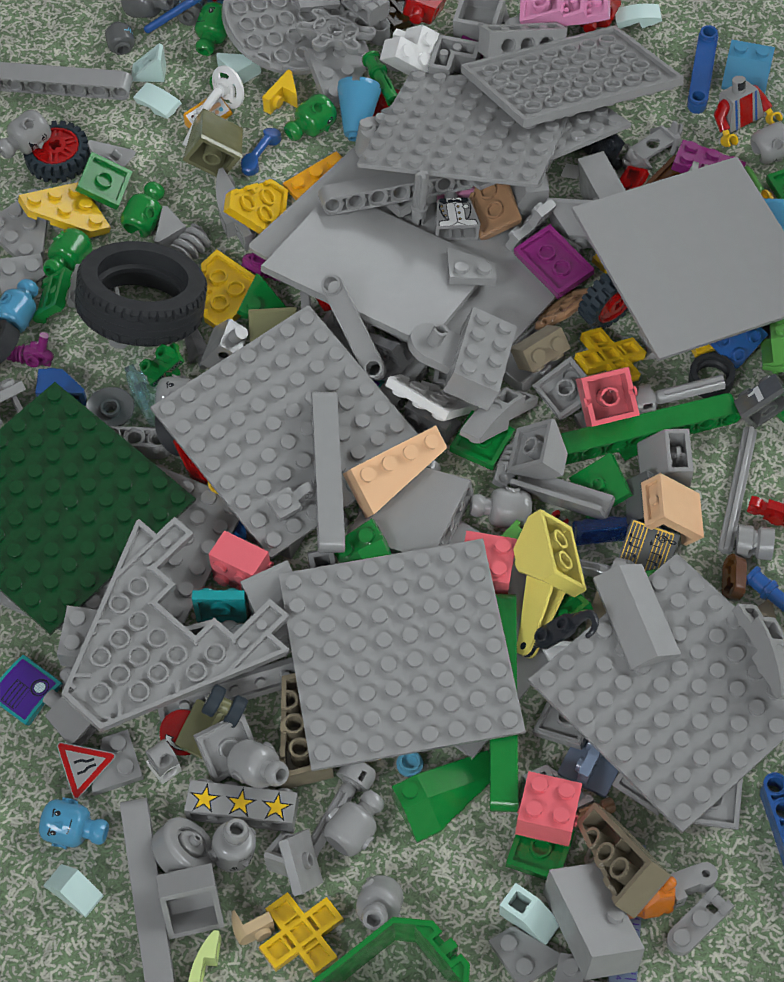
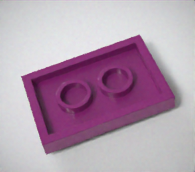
(691, 151)
(554, 261)

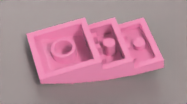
(564, 11)

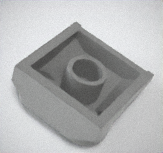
(560, 388)

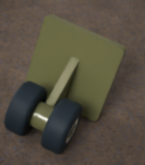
(207, 714)

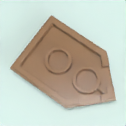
(495, 209)
(561, 309)

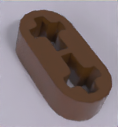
(734, 577)

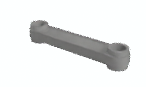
(353, 326)

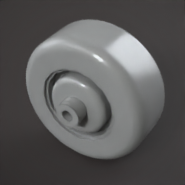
(181, 845)

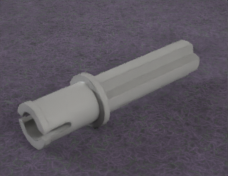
(419, 204)

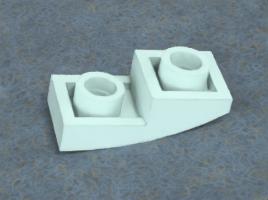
(644, 13)
(158, 100)

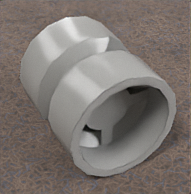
(755, 542)

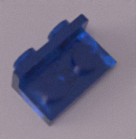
(599, 531)

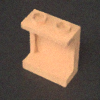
(674, 506)

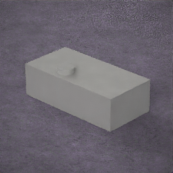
(597, 177)
(591, 923)

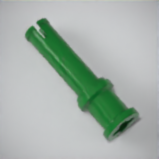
(378, 72)

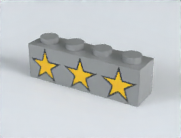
(257, 807)

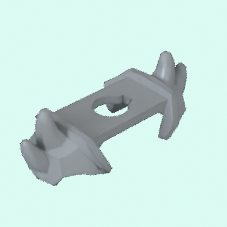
(640, 154)

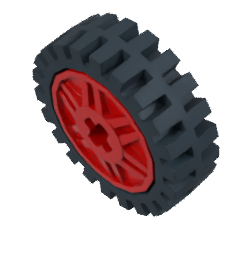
(61, 155)
(602, 304)

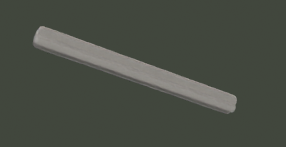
(737, 490)

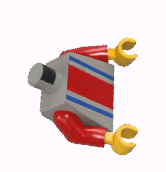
(741, 106)

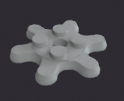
(335, 31)

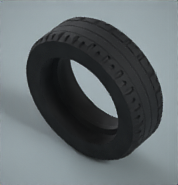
(133, 320)

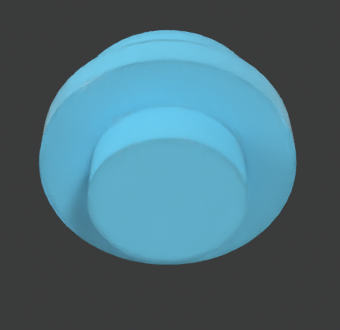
(409, 764)

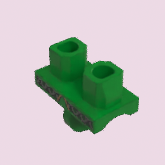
(164, 365)

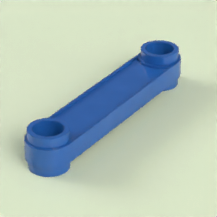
(702, 69)

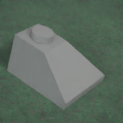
(565, 222)
(538, 451)

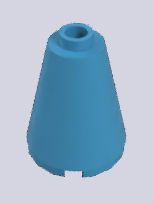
(356, 102)

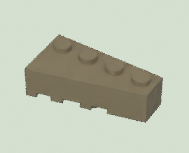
(293, 739)
(625, 864)

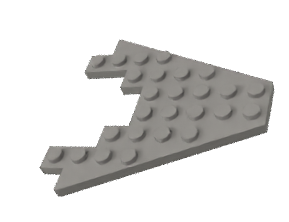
(145, 657)

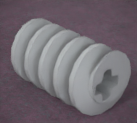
(192, 242)

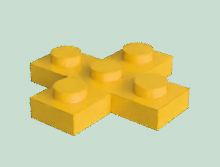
(608, 355)
(301, 934)

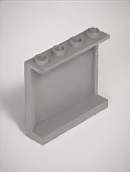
(422, 512)

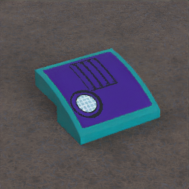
(24, 689)

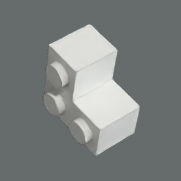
(411, 51)

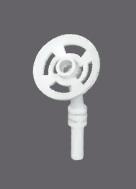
(222, 88)

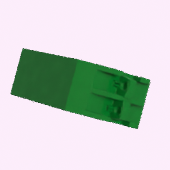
(422, 932)

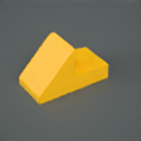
(281, 91)

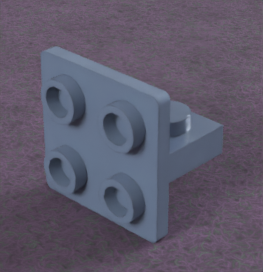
(589, 768)

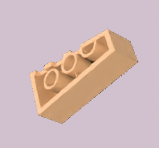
(389, 472)

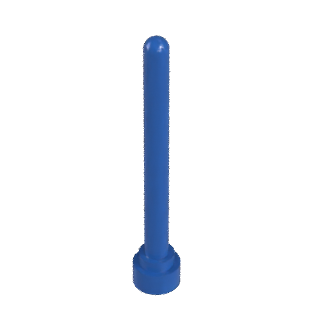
(170, 15)

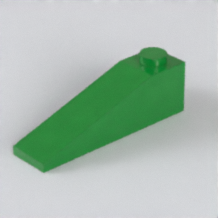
(438, 795)

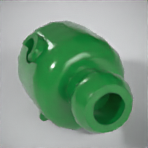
(209, 28)
(311, 117)
(143, 210)
(67, 250)

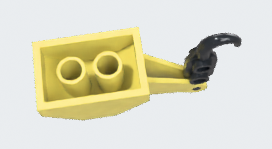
(553, 568)

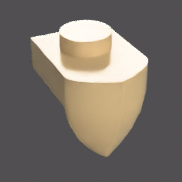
(256, 929)

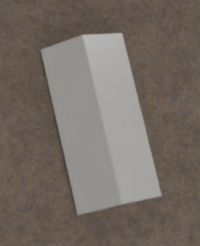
(636, 616)

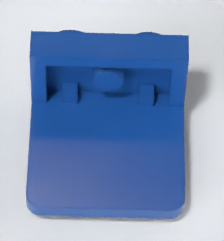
(740, 346)

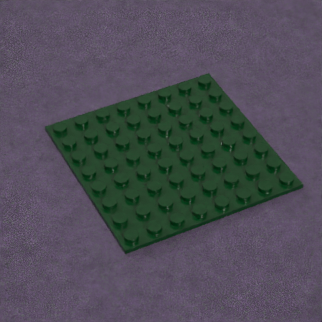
(71, 504)

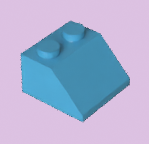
(749, 61)

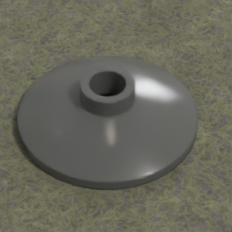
(111, 399)

